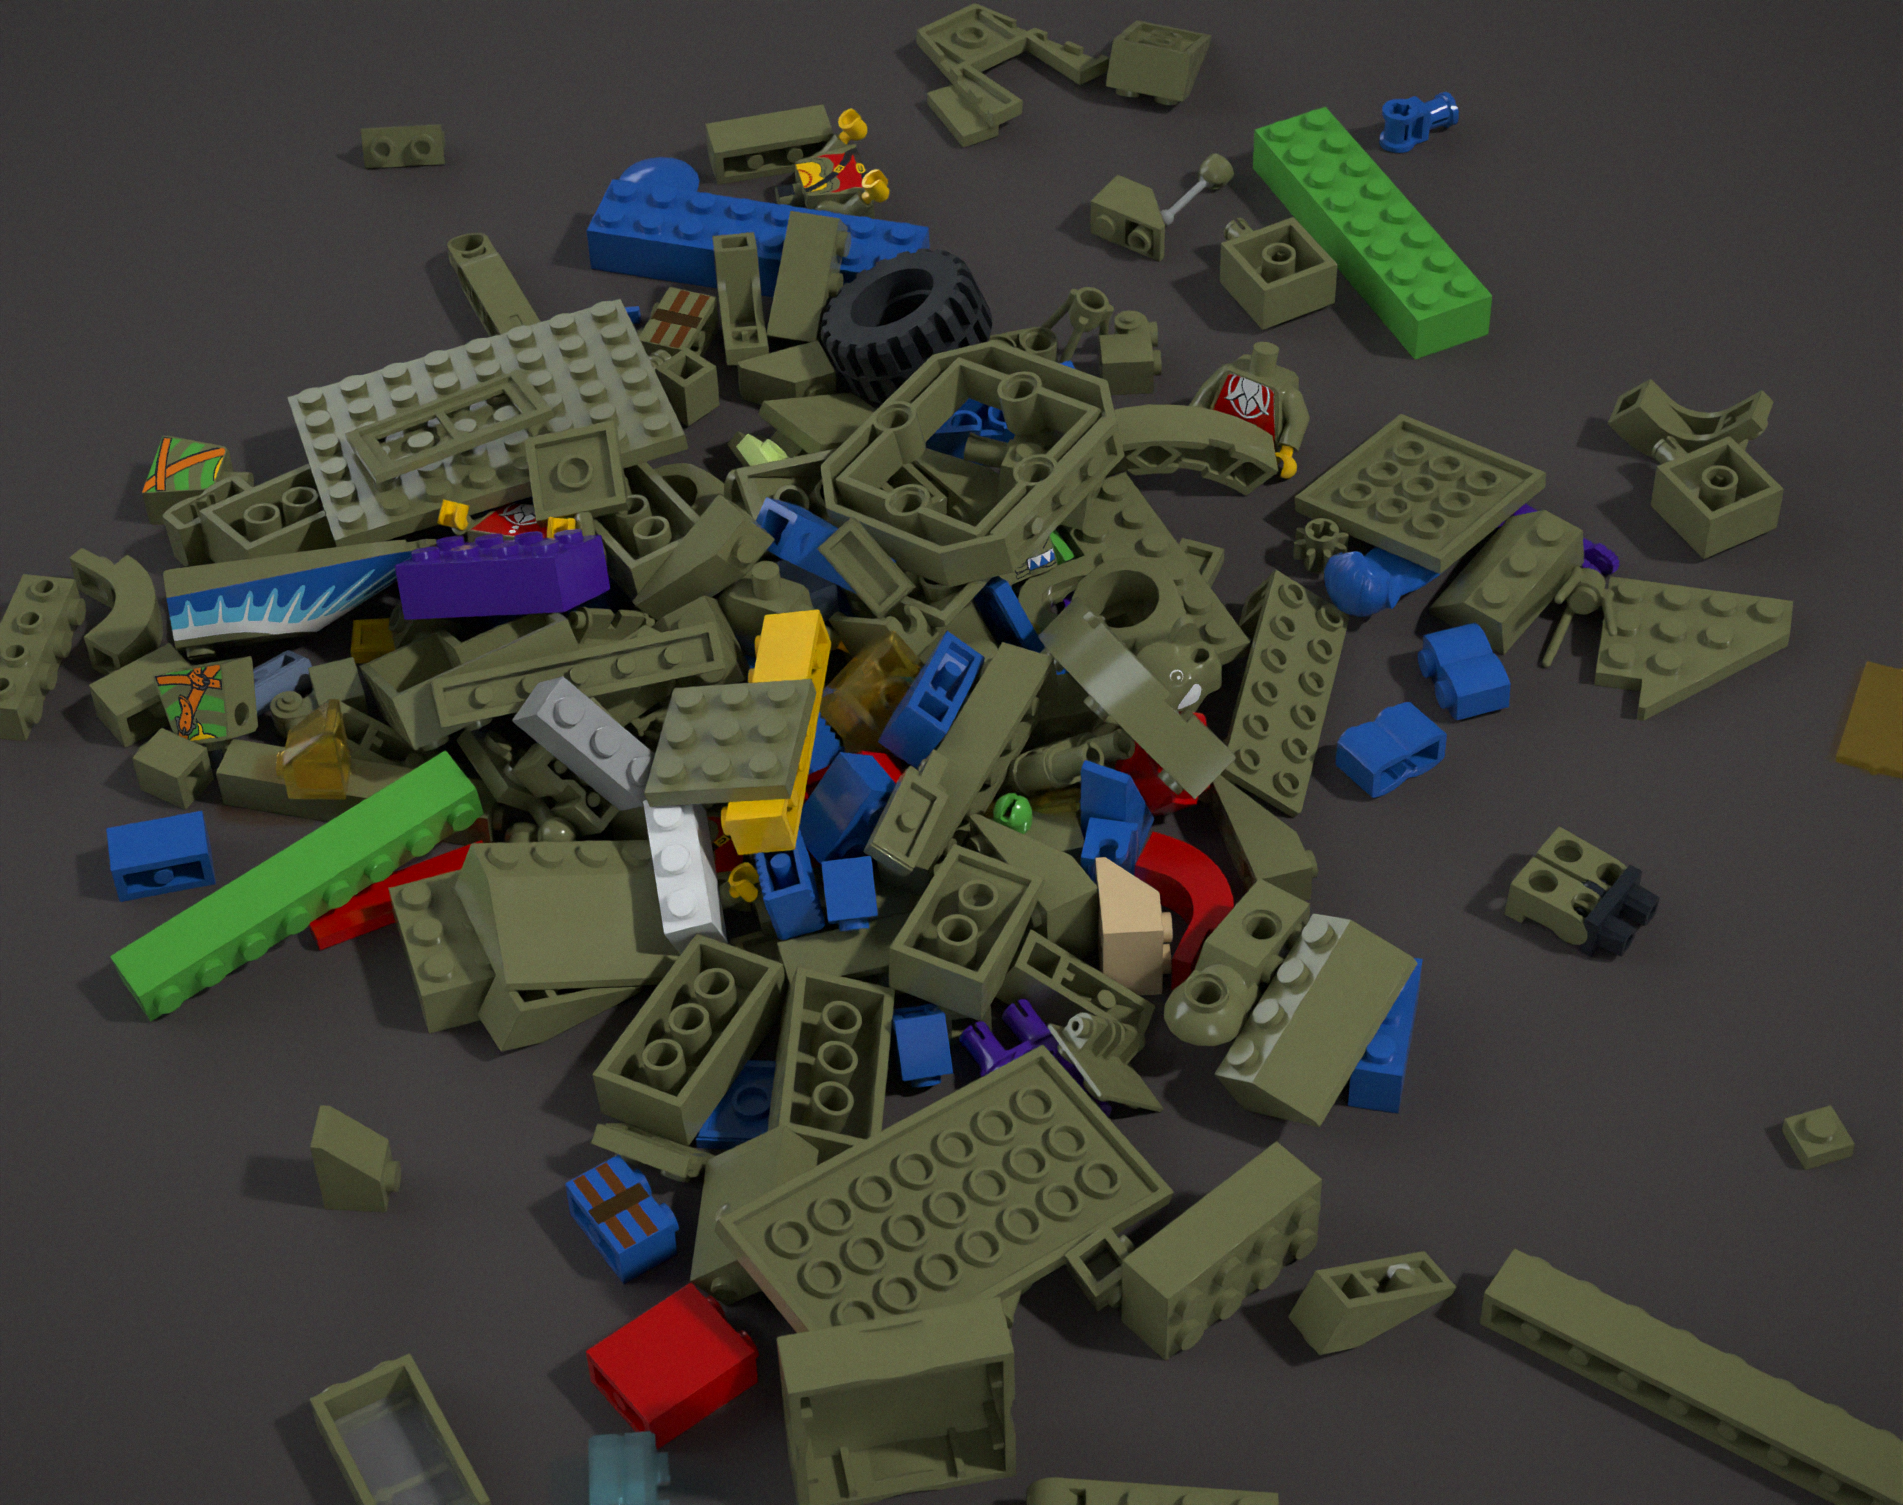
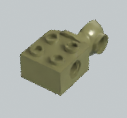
(1236, 966)

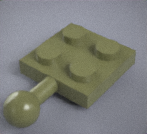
(577, 475)
(493, 760)

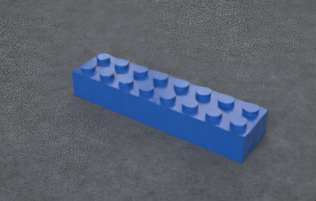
(670, 234)

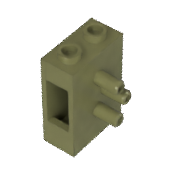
(730, 1183)

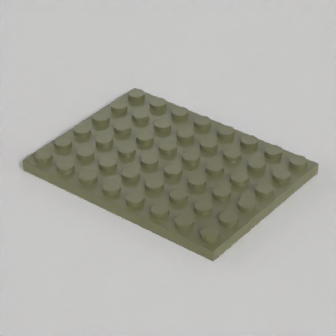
(579, 362)

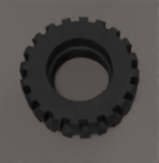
(900, 317)

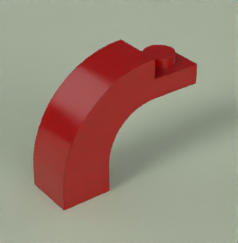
(1190, 887)

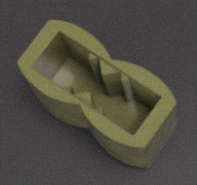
(184, 522)

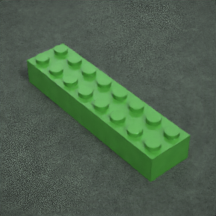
(1372, 233)

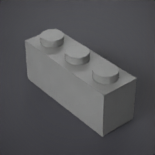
(587, 741)

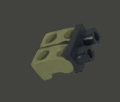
(1581, 895)

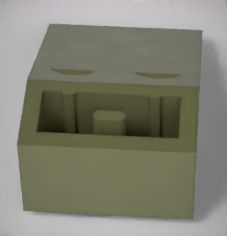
(1069, 898)

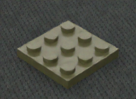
(731, 743)

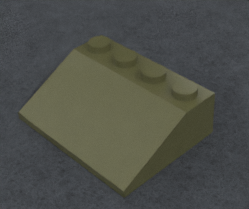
(567, 913)

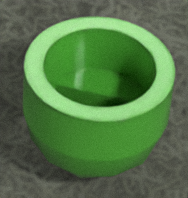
(1021, 814)

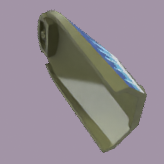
(276, 594)

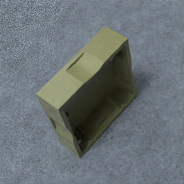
(899, 1404)

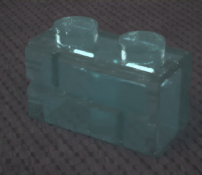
(627, 1469)

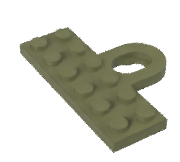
(1122, 527)

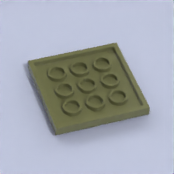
(1421, 492)

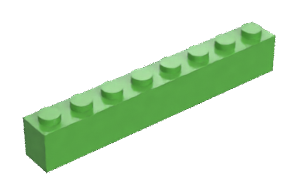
(297, 886)

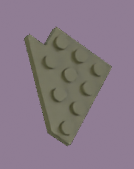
(1684, 639)

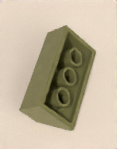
(1315, 1021)

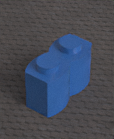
(1464, 671)
(1390, 749)

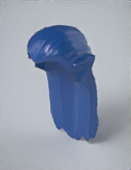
(1372, 581)

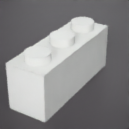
(685, 873)

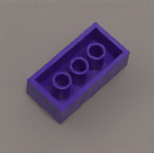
(502, 575)

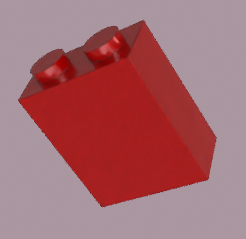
(673, 1365)

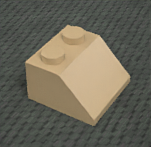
(1131, 930)

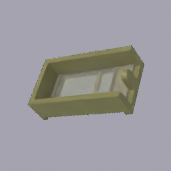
(395, 1440)

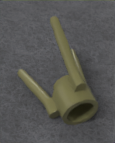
(1087, 311)
(1583, 594)

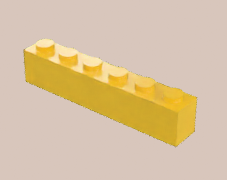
(788, 649)

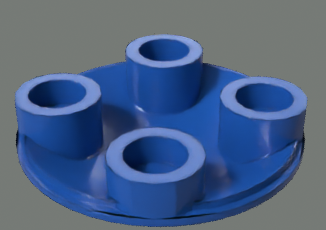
(663, 172)

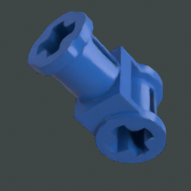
(1414, 119)

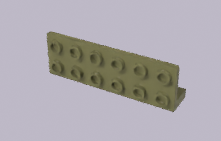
(1283, 690)

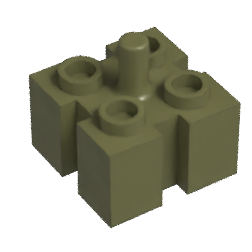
(574, 797)

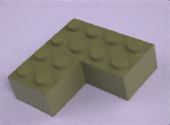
(404, 676)

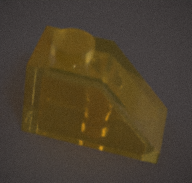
(317, 756)

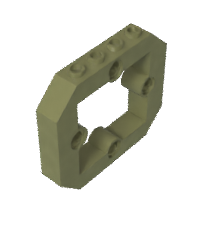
(1046, 489)

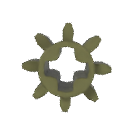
(1319, 543)

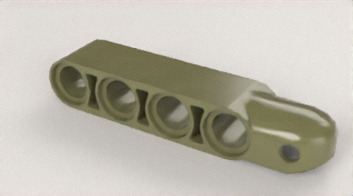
(489, 284)

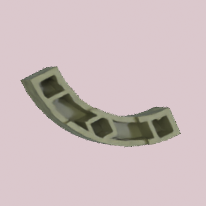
(1195, 439)
(1134, 699)

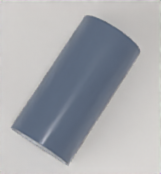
(278, 675)

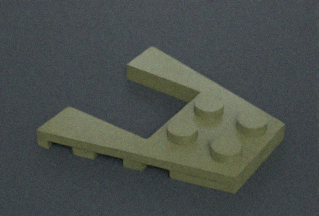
(982, 38)

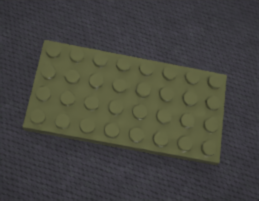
(946, 1202)

